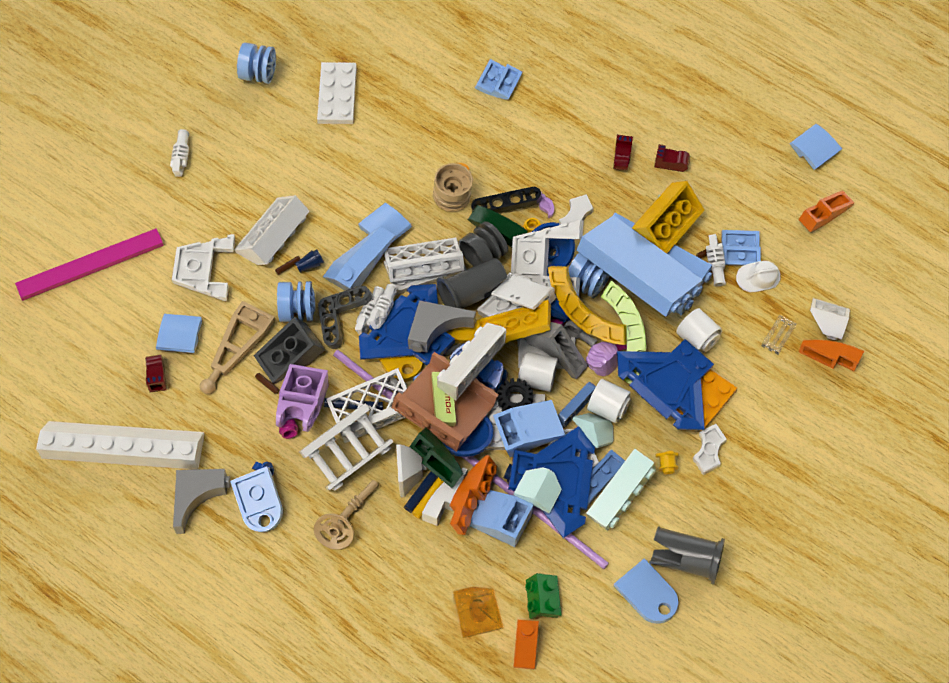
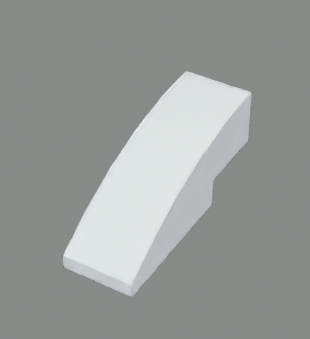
(440, 501)

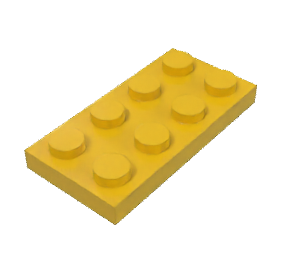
(521, 321)

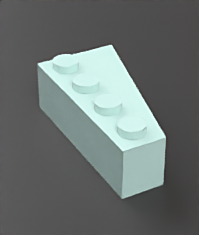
(622, 490)

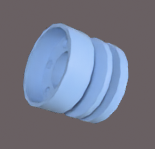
(256, 63)
(590, 275)
(295, 301)

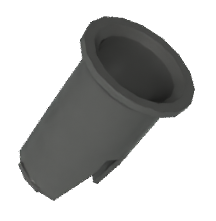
(471, 285)
(688, 553)

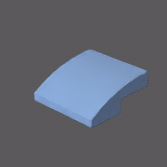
(498, 80)
(815, 146)
(388, 219)
(740, 247)
(178, 333)

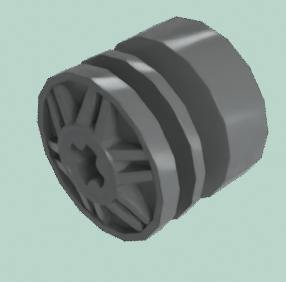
(483, 244)

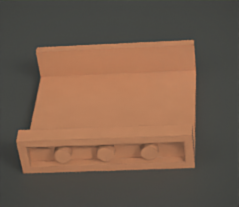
(470, 407)

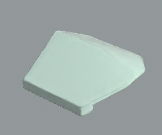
(595, 428)
(539, 488)

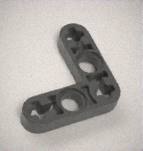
(335, 308)

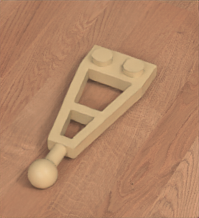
(250, 317)

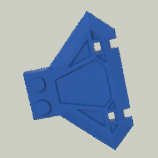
(397, 327)
(669, 381)
(571, 472)

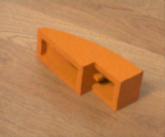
(826, 210)
(832, 352)

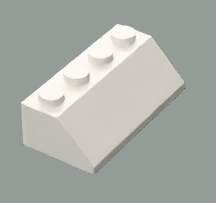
(272, 230)
(472, 360)

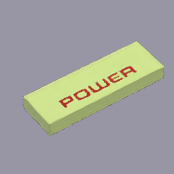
(443, 404)

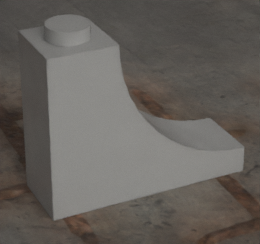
(435, 319)
(559, 345)
(193, 489)

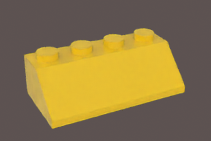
(670, 216)

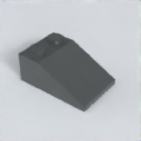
(291, 345)

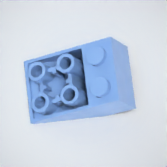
(528, 426)
(502, 516)

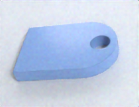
(258, 497)
(647, 592)

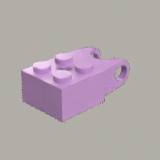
(302, 395)

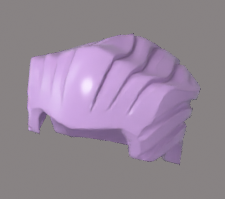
(602, 358)

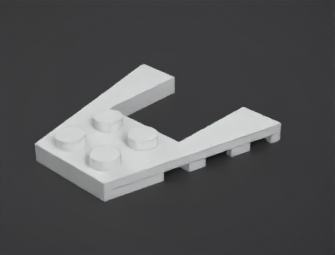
(532, 248)

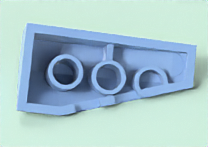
(357, 263)

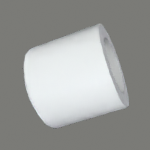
(699, 330)
(538, 371)
(609, 401)

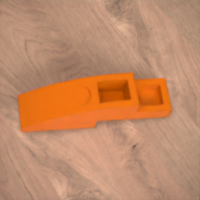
(472, 488)

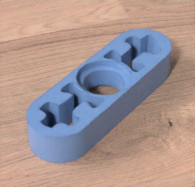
(576, 404)

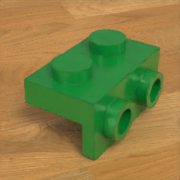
(543, 596)

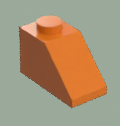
(526, 644)

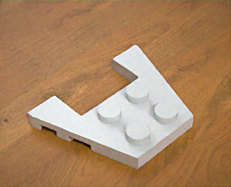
(194, 266)

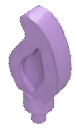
(546, 205)

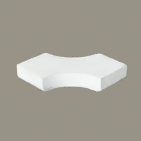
(579, 209)
(707, 457)

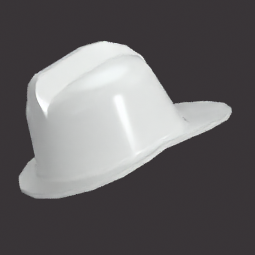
(758, 276)

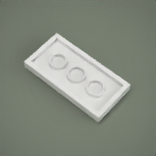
(337, 93)

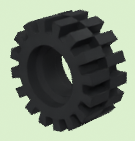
(510, 387)

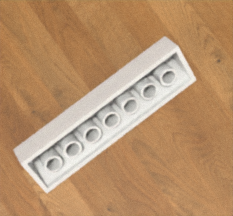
(120, 445)

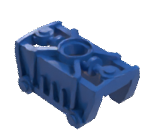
(492, 375)

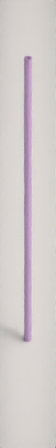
(473, 461)

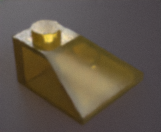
(477, 611)

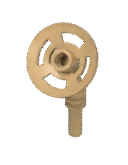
(337, 521)

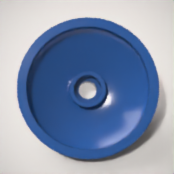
(564, 248)
(477, 441)

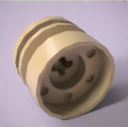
(452, 187)

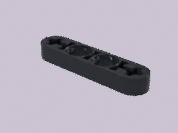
(505, 197)

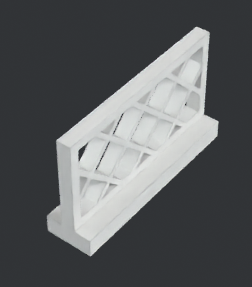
(429, 265)
(379, 419)

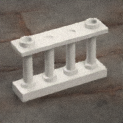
(329, 440)

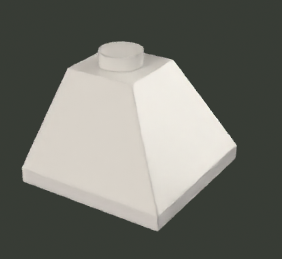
(830, 318)
(409, 468)

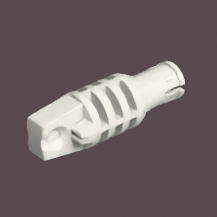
(180, 153)
(716, 258)
(382, 307)
(363, 318)

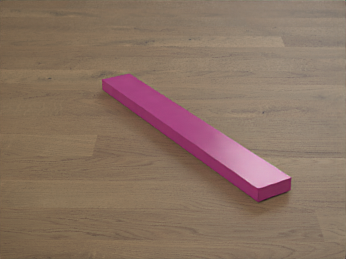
(89, 264)

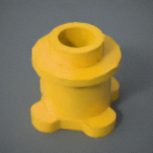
(667, 462)

